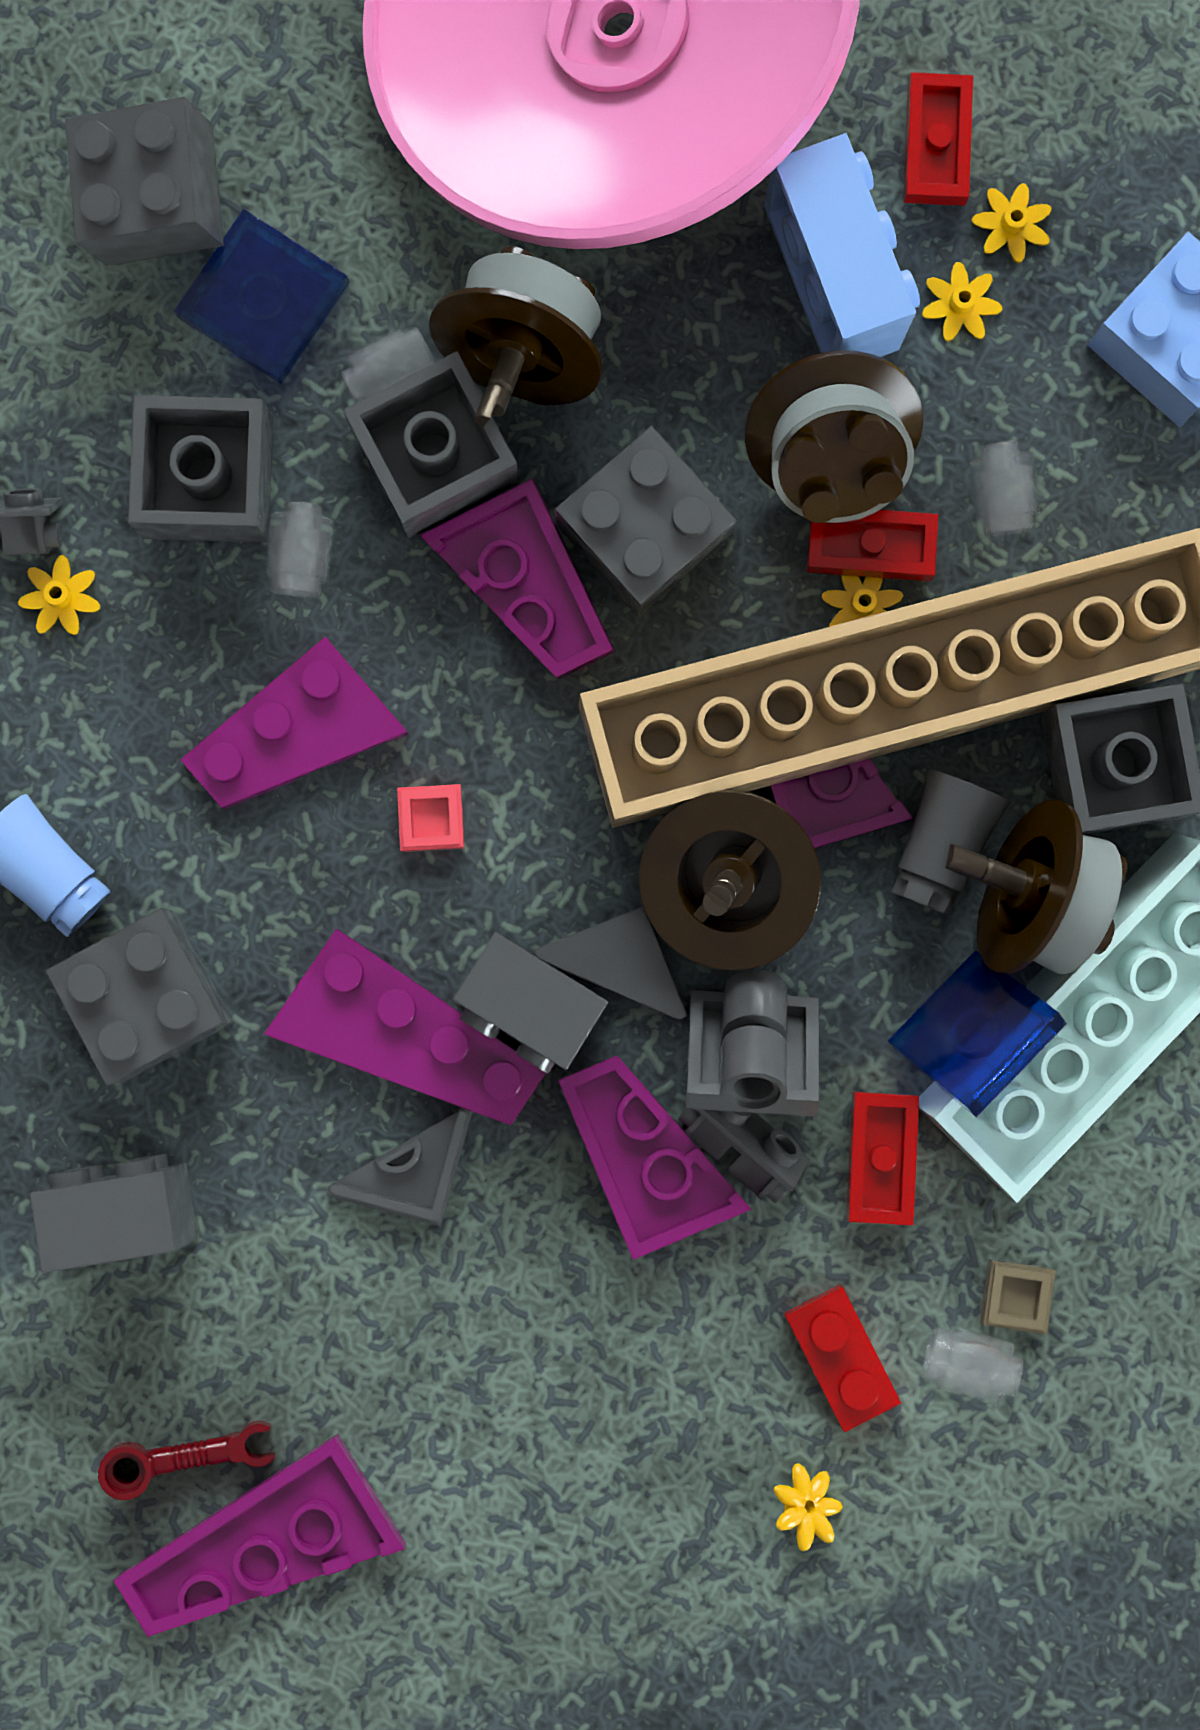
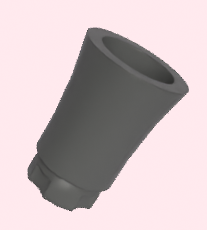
(947, 814)

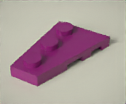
(526, 576)
(294, 726)
(840, 803)
(645, 1161)

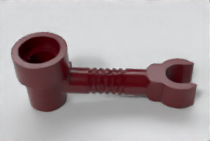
(167, 1459)

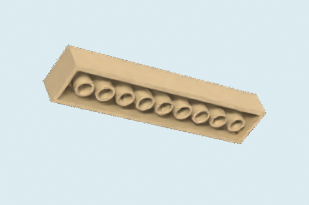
(897, 678)

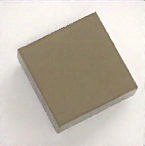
(1017, 1296)

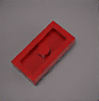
(938, 139)
(876, 546)
(882, 1158)
(842, 1358)

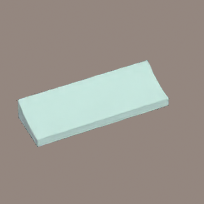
(1118, 1021)

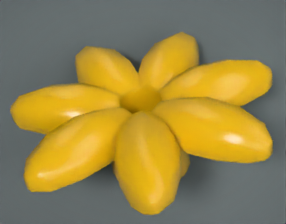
(1011, 231)
(957, 311)
(855, 590)
(69, 601)
(806, 1507)

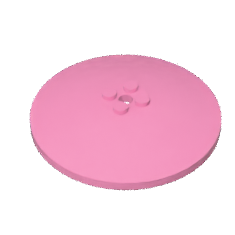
(597, 136)

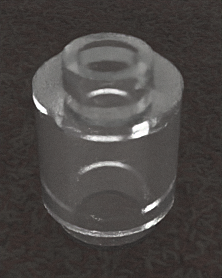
(385, 362)
(1005, 489)
(299, 550)
(972, 1364)

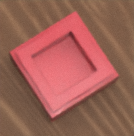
(430, 818)

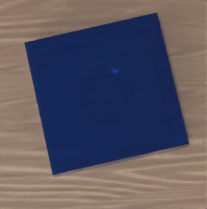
(262, 296)
(976, 1033)

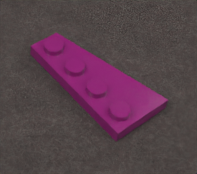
(392, 1027)
(284, 1531)

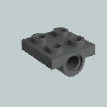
(753, 1048)

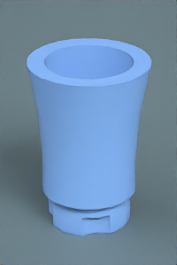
(45, 869)

